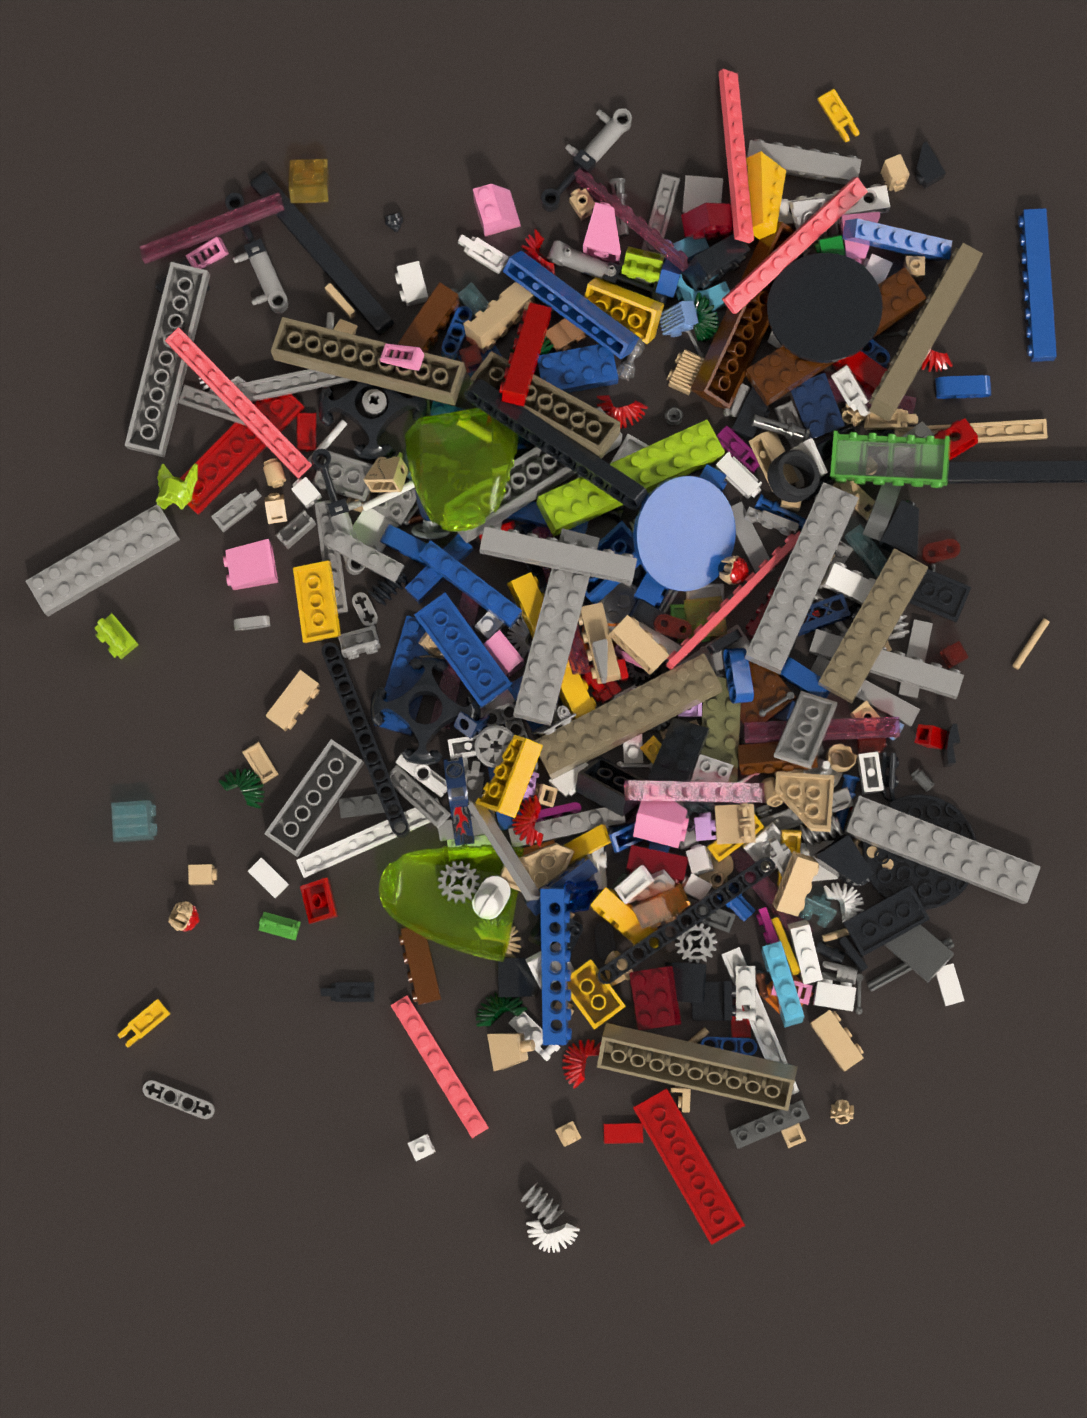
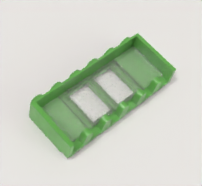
(890, 459)

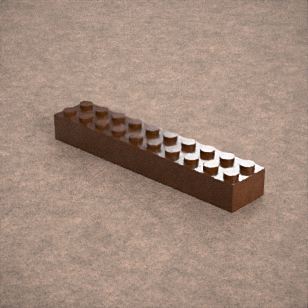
(738, 335)
(784, 371)

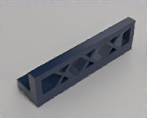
(826, 620)
(576, 873)

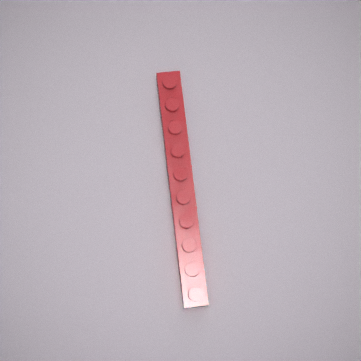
(736, 156)
(794, 245)
(238, 403)
(728, 605)

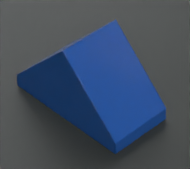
(668, 279)
(622, 837)

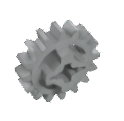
(451, 872)
(704, 932)

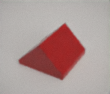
(319, 900)

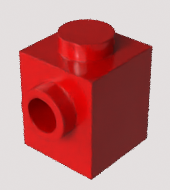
(930, 736)

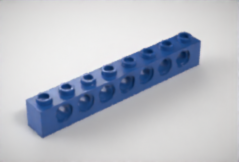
(552, 1035)

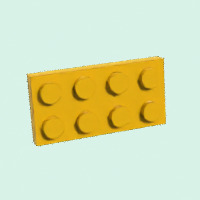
(316, 601)

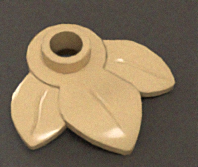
(722, 869)

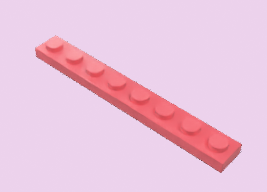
(439, 1066)

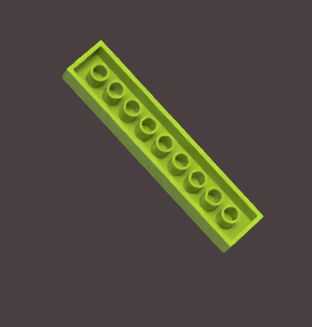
(668, 458)

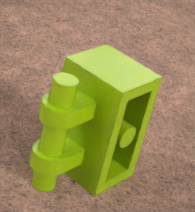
(643, 264)
(115, 636)

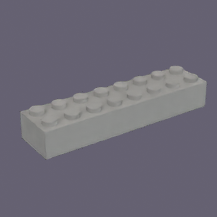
(102, 560)

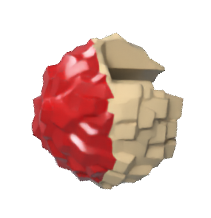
(736, 570)
(184, 916)

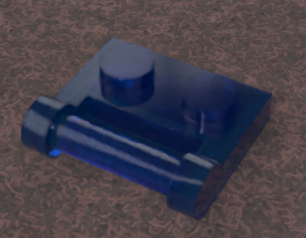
(582, 897)

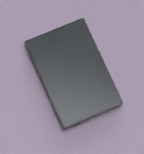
(921, 952)

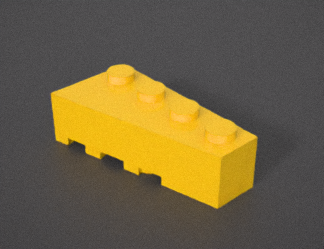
(765, 190)
(630, 309)
(511, 777)
(621, 917)

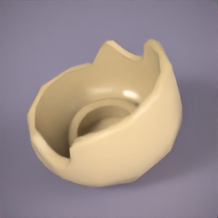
(840, 757)

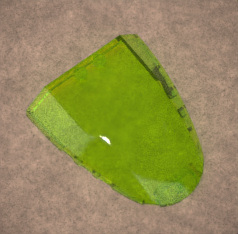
(460, 466)
(413, 899)

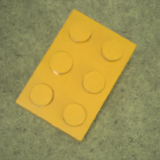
(594, 1000)

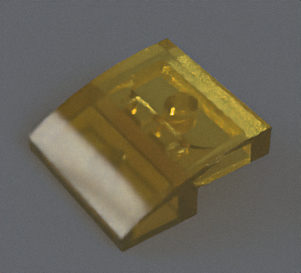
(699, 609)

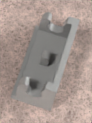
(295, 529)

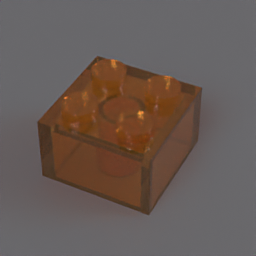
(661, 907)

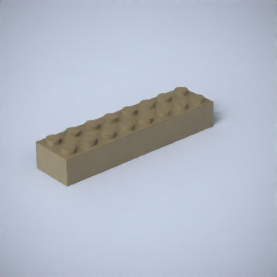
(558, 408)
(873, 625)

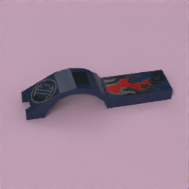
(459, 802)

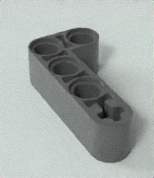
(881, 511)

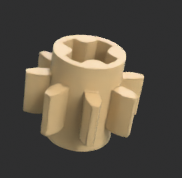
(850, 416)
(842, 1111)

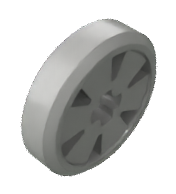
(486, 738)

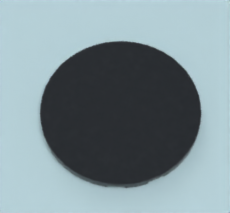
(824, 307)
(930, 885)

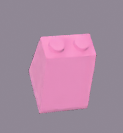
(495, 209)
(602, 234)
(852, 249)
(251, 565)
(504, 654)
(661, 822)

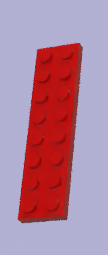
(237, 450)
(689, 1166)

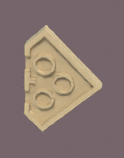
(808, 797)
(542, 864)

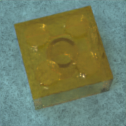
(309, 181)

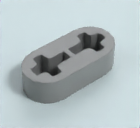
(369, 608)
(251, 623)

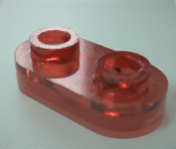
(940, 550)
(672, 626)

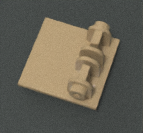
(735, 824)

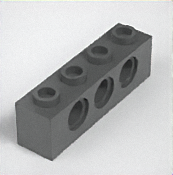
(768, 1124)

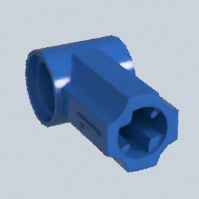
(739, 905)

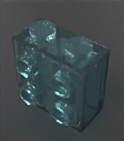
(133, 821)

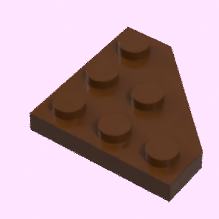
(767, 690)

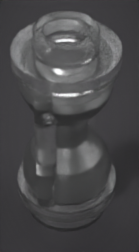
(627, 368)

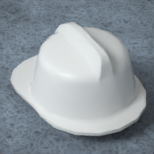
(491, 897)

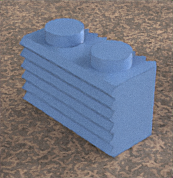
(679, 318)

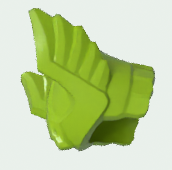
(175, 489)

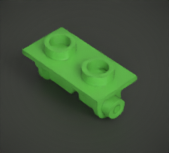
(279, 926)

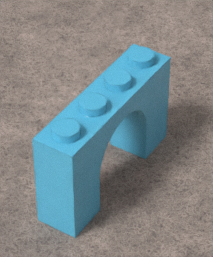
(685, 293)
(787, 996)

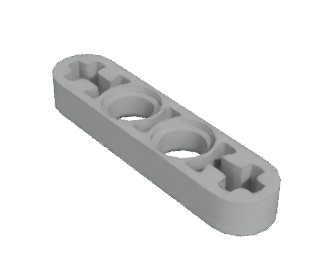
(178, 1101)

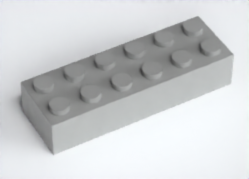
(314, 798)

